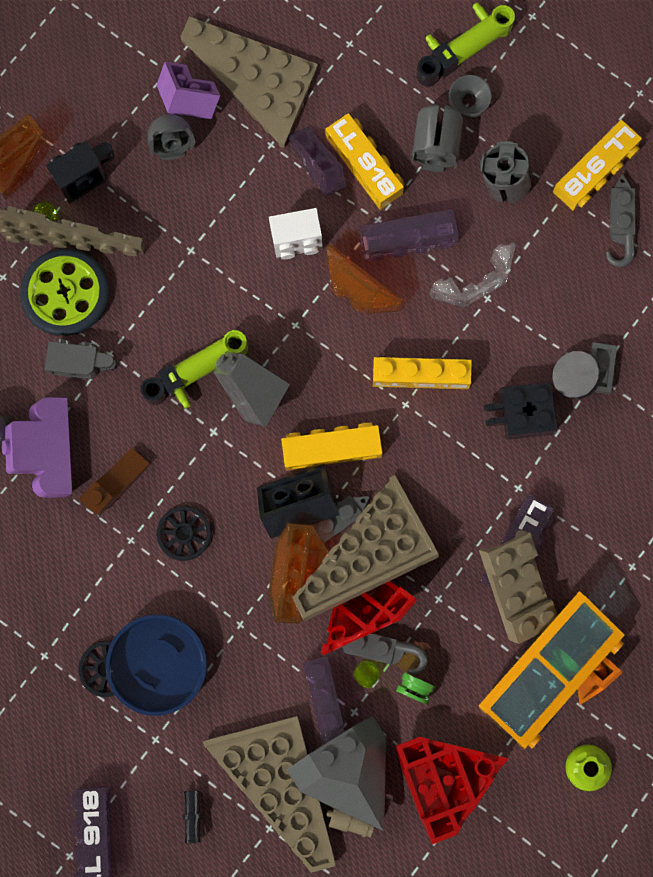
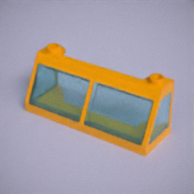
(551, 671)

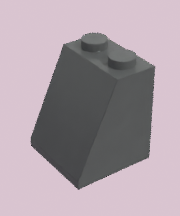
(250, 387)

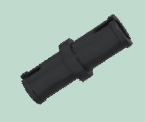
(192, 816)

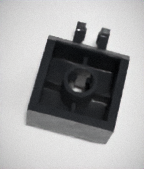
(80, 169)
(518, 424)

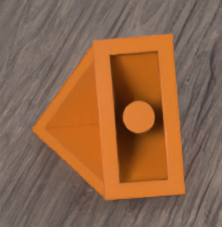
(598, 680)

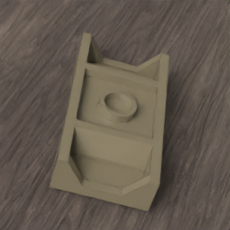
(518, 587)

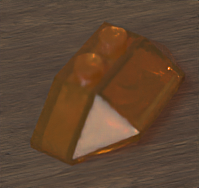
(358, 286)
(295, 558)

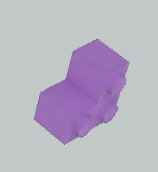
(186, 95)

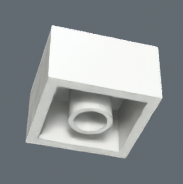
(296, 233)

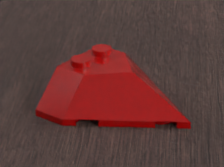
(366, 614)
(446, 782)

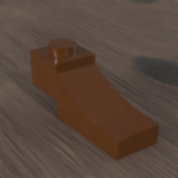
(114, 482)

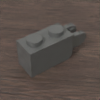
(76, 360)

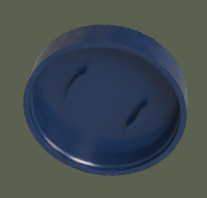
(156, 665)

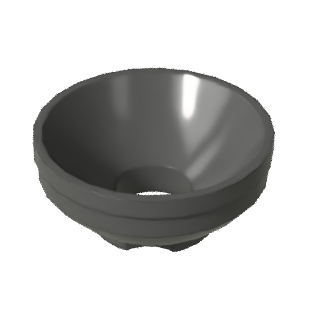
(470, 86)

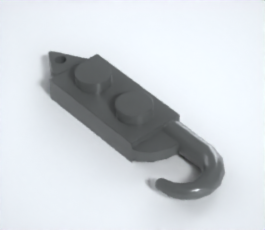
(622, 220)
(349, 510)
(385, 651)

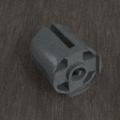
(447, 153)
(500, 178)

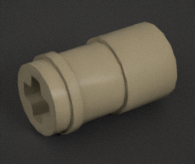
(345, 823)

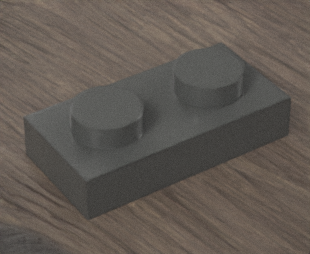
(605, 356)

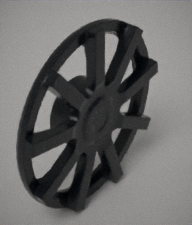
(183, 533)
(100, 669)

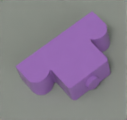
(41, 448)

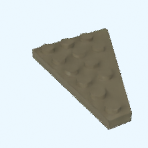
(261, 77)
(35, 228)
(376, 549)
(259, 765)

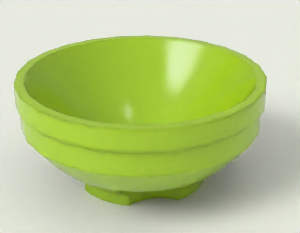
(575, 767)

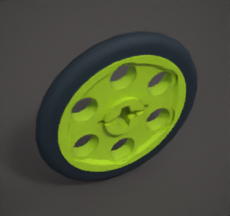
(74, 321)

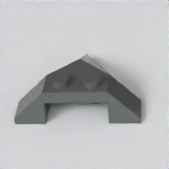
(348, 773)

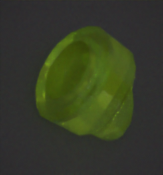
(46, 209)
(366, 674)

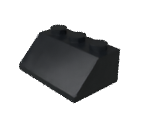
(297, 499)

